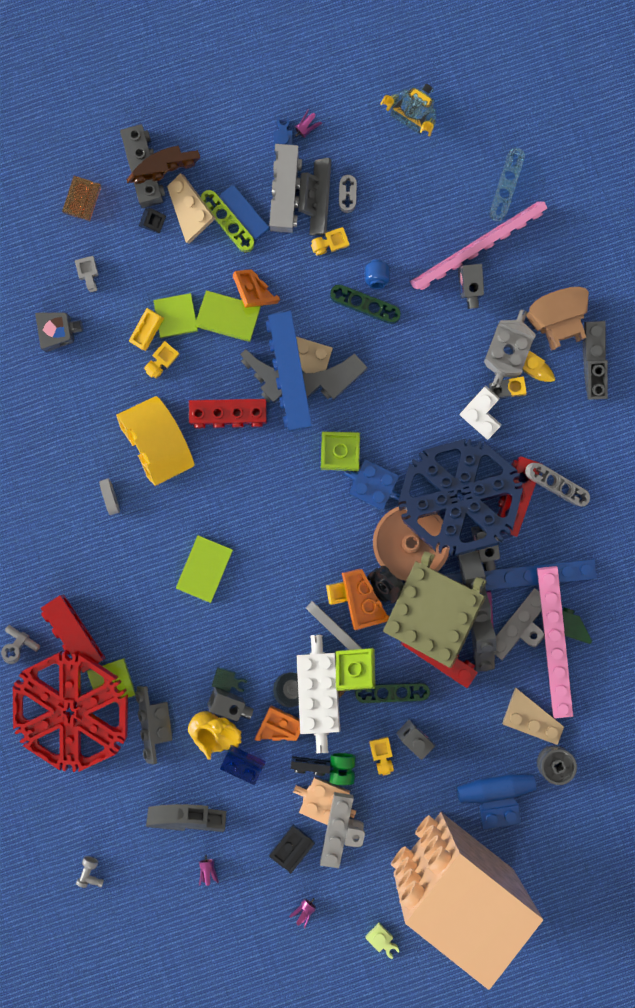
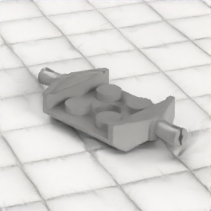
(517, 337)

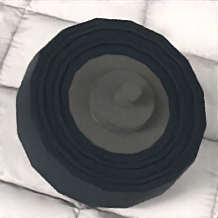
(286, 689)

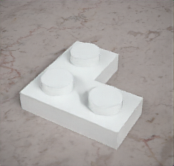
(477, 413)

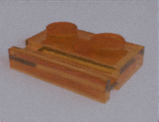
(81, 198)

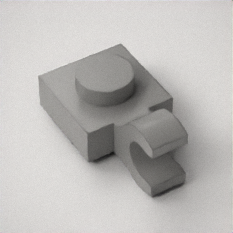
(87, 271)

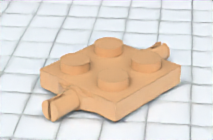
(318, 799)

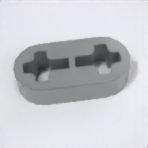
(352, 194)
(109, 496)

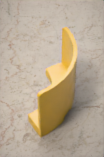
(157, 439)

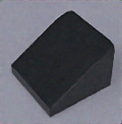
(152, 220)

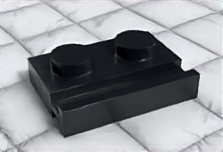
(303, 764)
(291, 848)

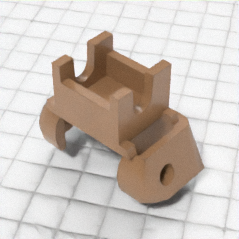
(560, 315)

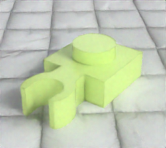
(380, 939)

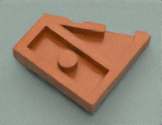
(253, 290)
(279, 726)

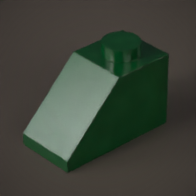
(574, 626)

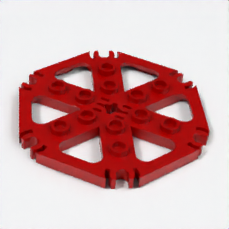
(59, 702)

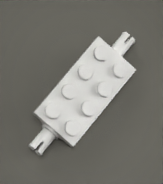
(318, 694)

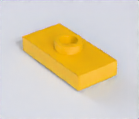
(146, 329)

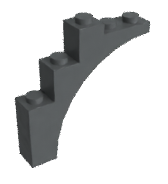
(332, 381)
(482, 629)

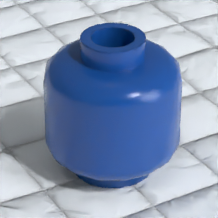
(377, 274)

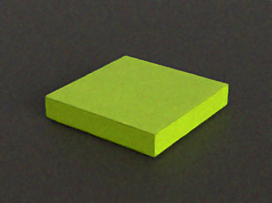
(177, 314)
(340, 451)
(118, 668)
(355, 669)

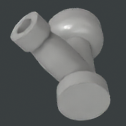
(89, 863)

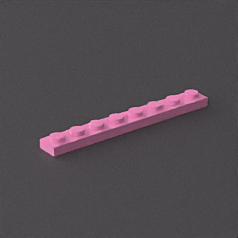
(486, 242)
(555, 641)

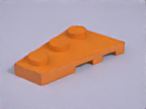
(362, 601)

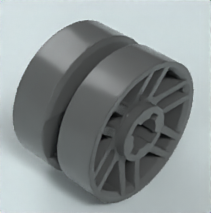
(558, 774)

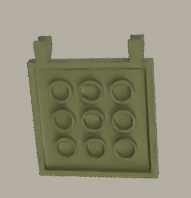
(435, 612)

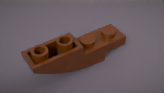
(161, 162)

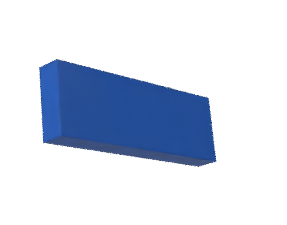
(244, 212)

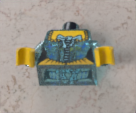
(413, 108)

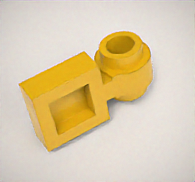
(335, 241)
(165, 356)
(380, 751)

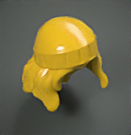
(213, 733)

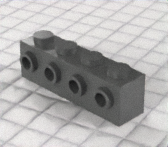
(137, 149)

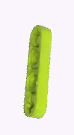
(227, 221)

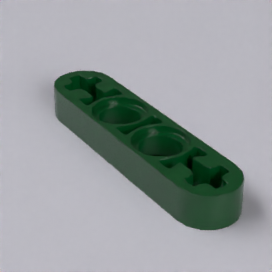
(364, 306)
(392, 696)

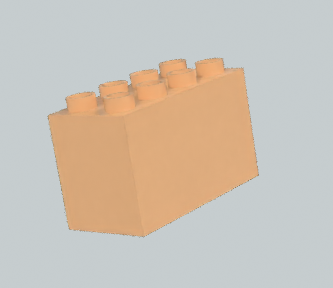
(464, 899)

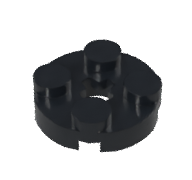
(385, 584)

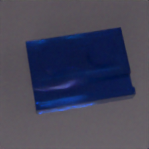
(242, 765)

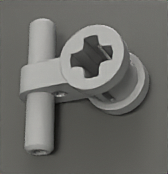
(21, 639)

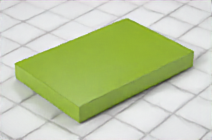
(227, 316)
(204, 569)

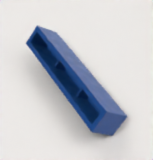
(289, 370)

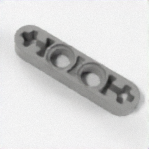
(556, 487)
(335, 629)

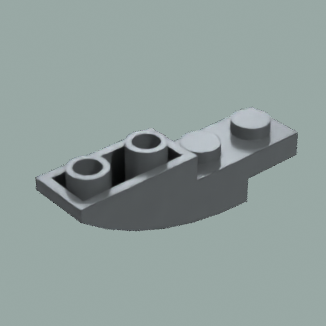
(595, 360)
(186, 816)

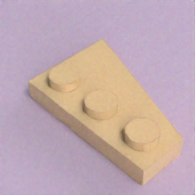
(189, 208)
(313, 356)
(531, 719)

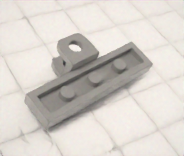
(521, 626)
(340, 831)

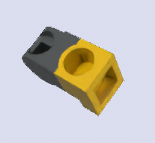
(510, 388)

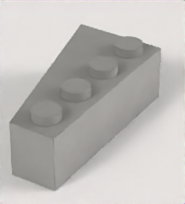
(284, 188)

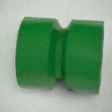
(342, 761)

